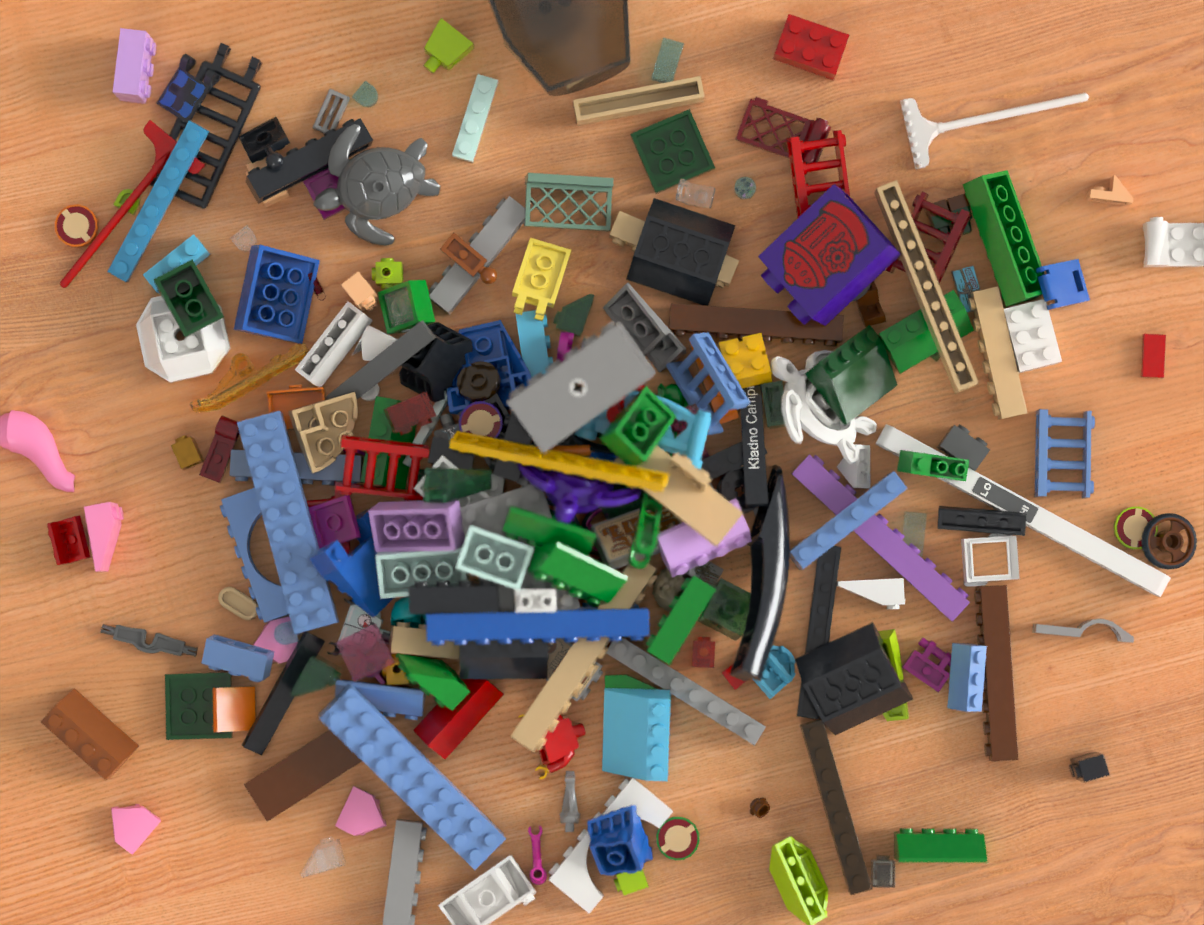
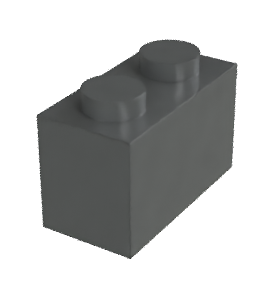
(961, 445)

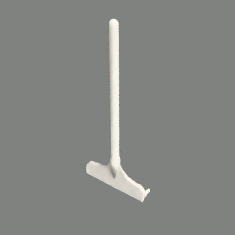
(922, 131)

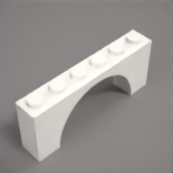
(572, 874)

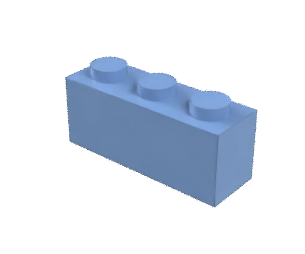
(237, 658)
(966, 677)

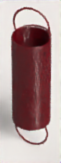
(317, 287)

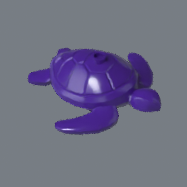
(575, 492)

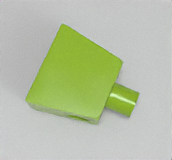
(446, 47)

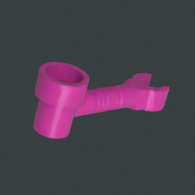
(537, 862)

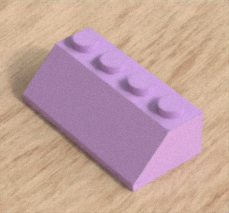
(685, 548)

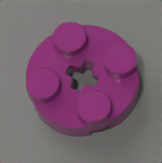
(564, 345)

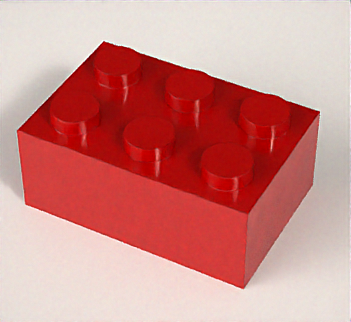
(811, 47)

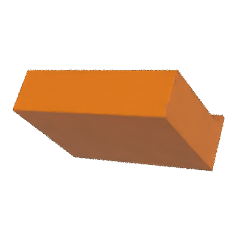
(292, 399)

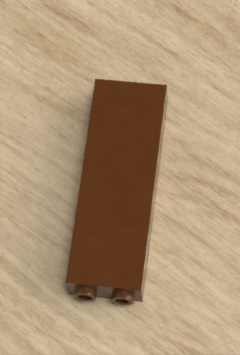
(301, 774)

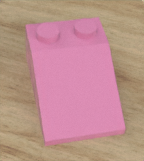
(103, 529)

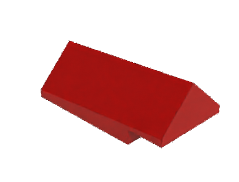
(447, 728)

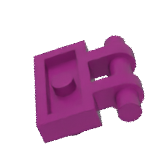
(925, 669)

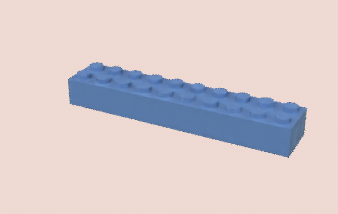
(287, 521)
(412, 776)

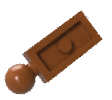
(468, 259)

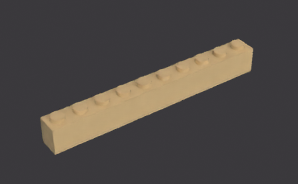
(926, 287)
(576, 666)

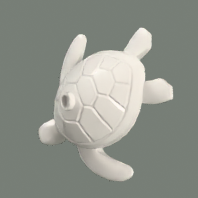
(808, 410)

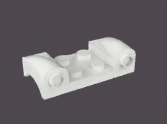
(1173, 244)
(489, 895)

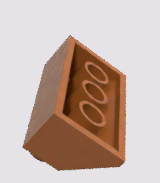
(90, 734)

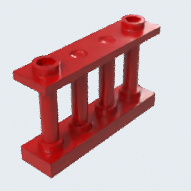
(800, 168)
(394, 449)

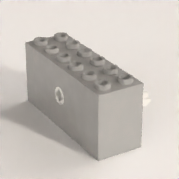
(554, 404)

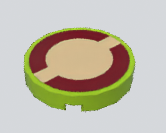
(1130, 526)

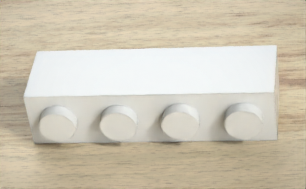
(333, 345)

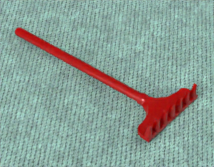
(163, 147)

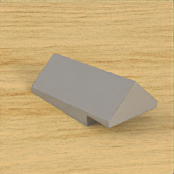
(645, 327)

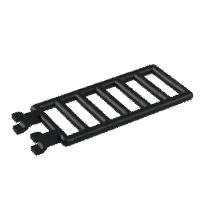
(228, 145)

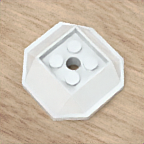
(174, 359)

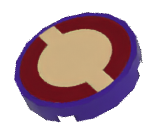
(481, 419)

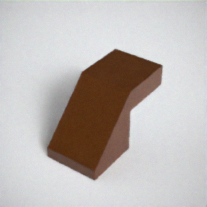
(870, 307)

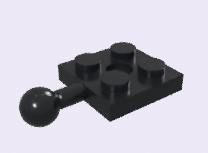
(264, 141)

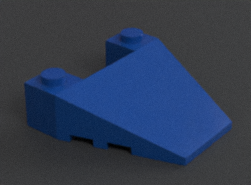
(355, 571)

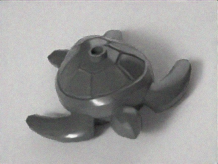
(374, 184)

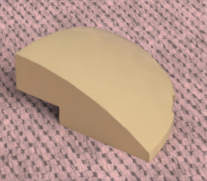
(321, 427)

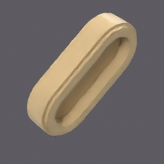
(238, 603)

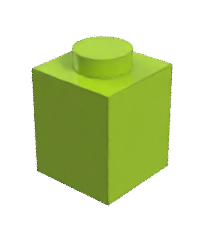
(630, 883)

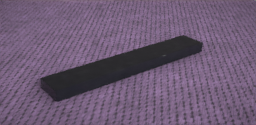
(280, 697)

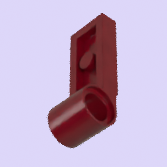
(220, 450)

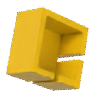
(747, 360)

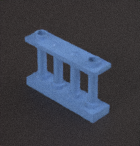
(721, 374)
(1044, 442)

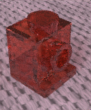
(703, 661)

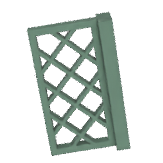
(572, 183)

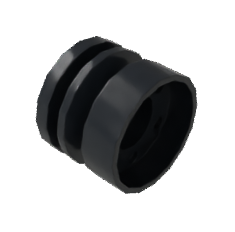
(730, 482)

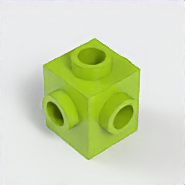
(384, 266)

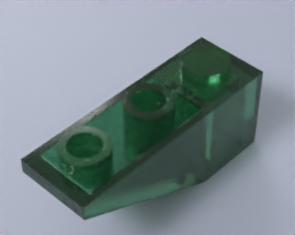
(447, 485)

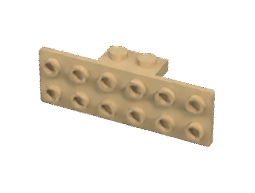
(690, 496)

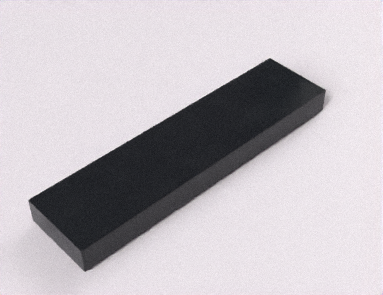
(982, 520)

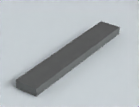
(386, 362)

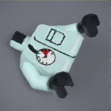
(357, 620)

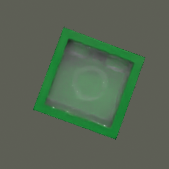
(406, 306)

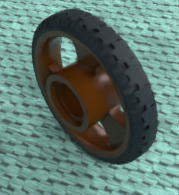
(1150, 541)

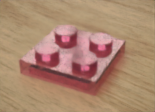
(365, 652)

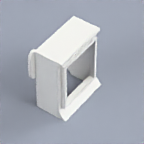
(967, 559)

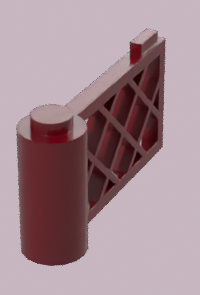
(812, 130)

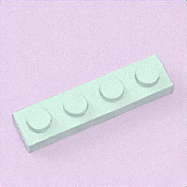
(475, 118)

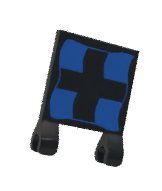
(185, 92)

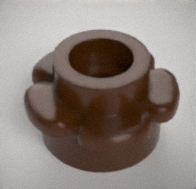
(759, 807)

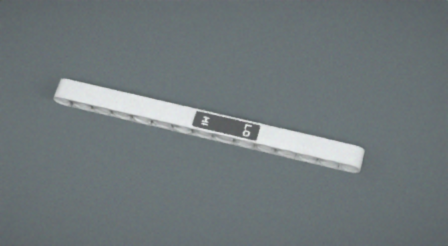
(1039, 519)

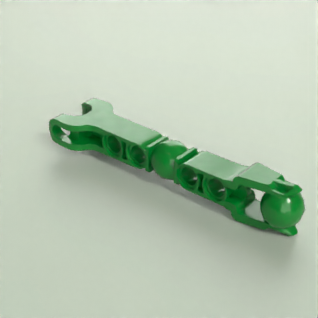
(647, 525)

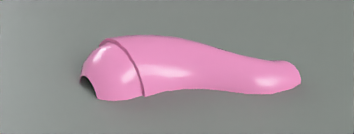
(32, 439)

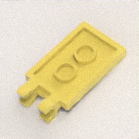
(540, 276)

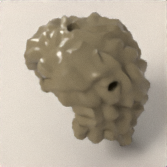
(667, 588)

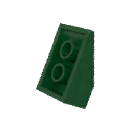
(188, 298)

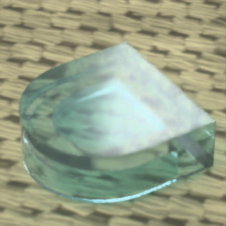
(366, 95)
(284, 634)

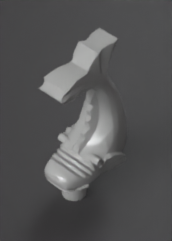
(569, 808)

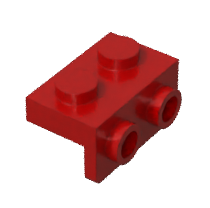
(68, 540)

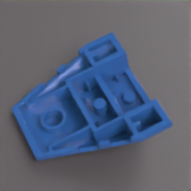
(492, 345)

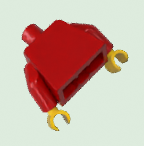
(559, 745)

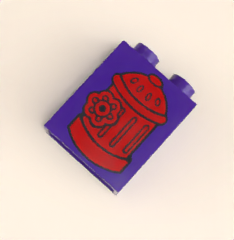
(827, 257)

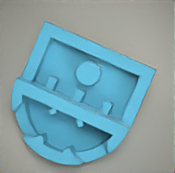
(778, 671)

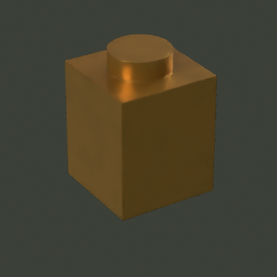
(187, 452)

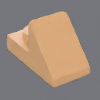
(1116, 195)

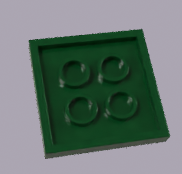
(672, 151)
(191, 705)

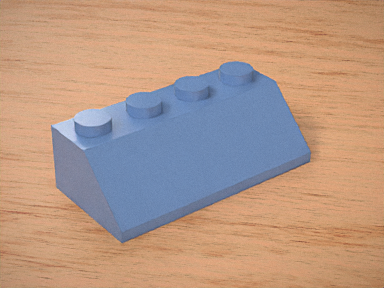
(389, 698)

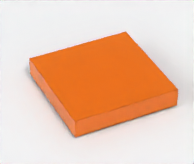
(233, 709)

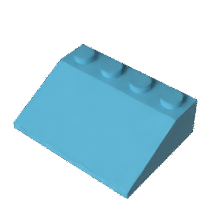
(636, 733)

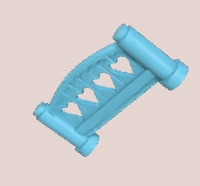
(688, 443)

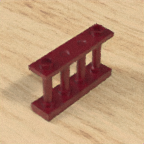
(950, 240)

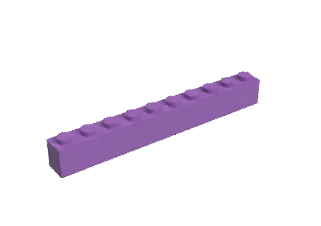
(883, 540)

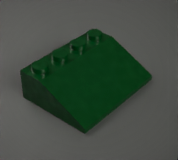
(854, 375)

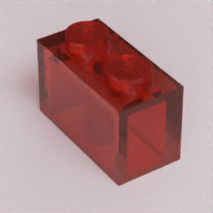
(409, 413)

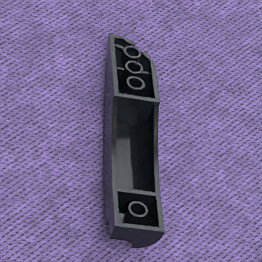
(768, 580)

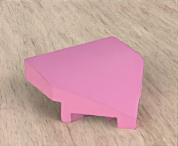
(267, 641)
(360, 813)
(132, 826)

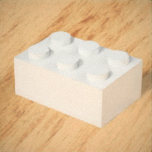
(1032, 336)

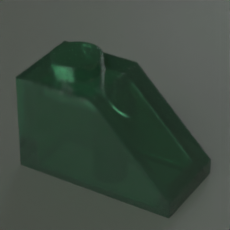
(574, 316)

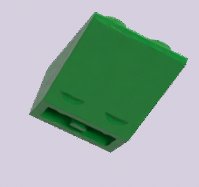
(434, 678)

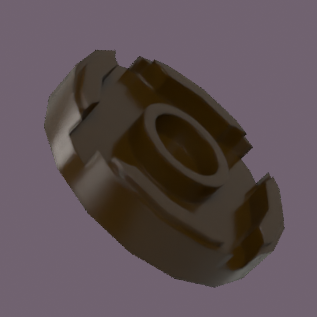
(478, 381)

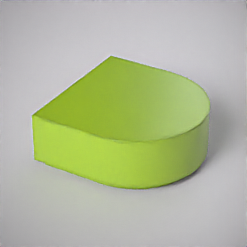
(123, 195)

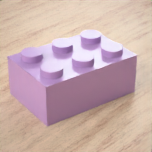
(134, 66)

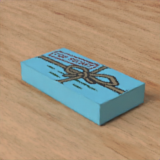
(965, 283)

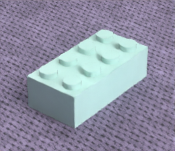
(401, 569)

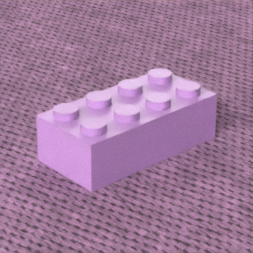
(416, 526)

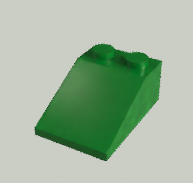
(638, 428)

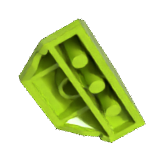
(799, 880)

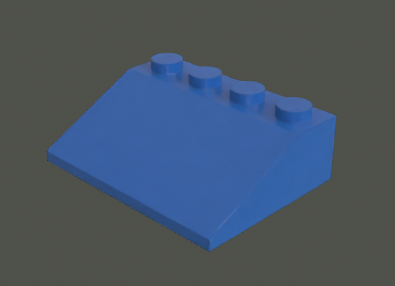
(276, 294)

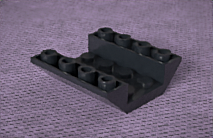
(680, 252)
(851, 679)

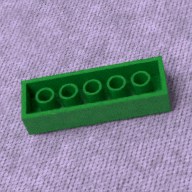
(1005, 236)

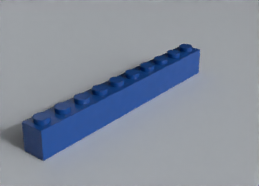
(534, 625)

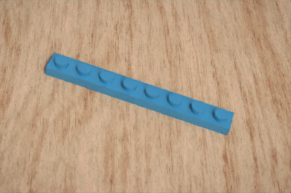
(158, 201)

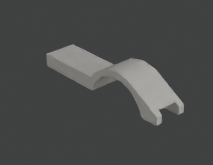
(1121, 634)

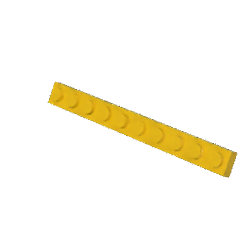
(560, 461)

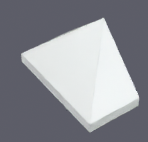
(858, 472)

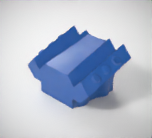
(619, 842)

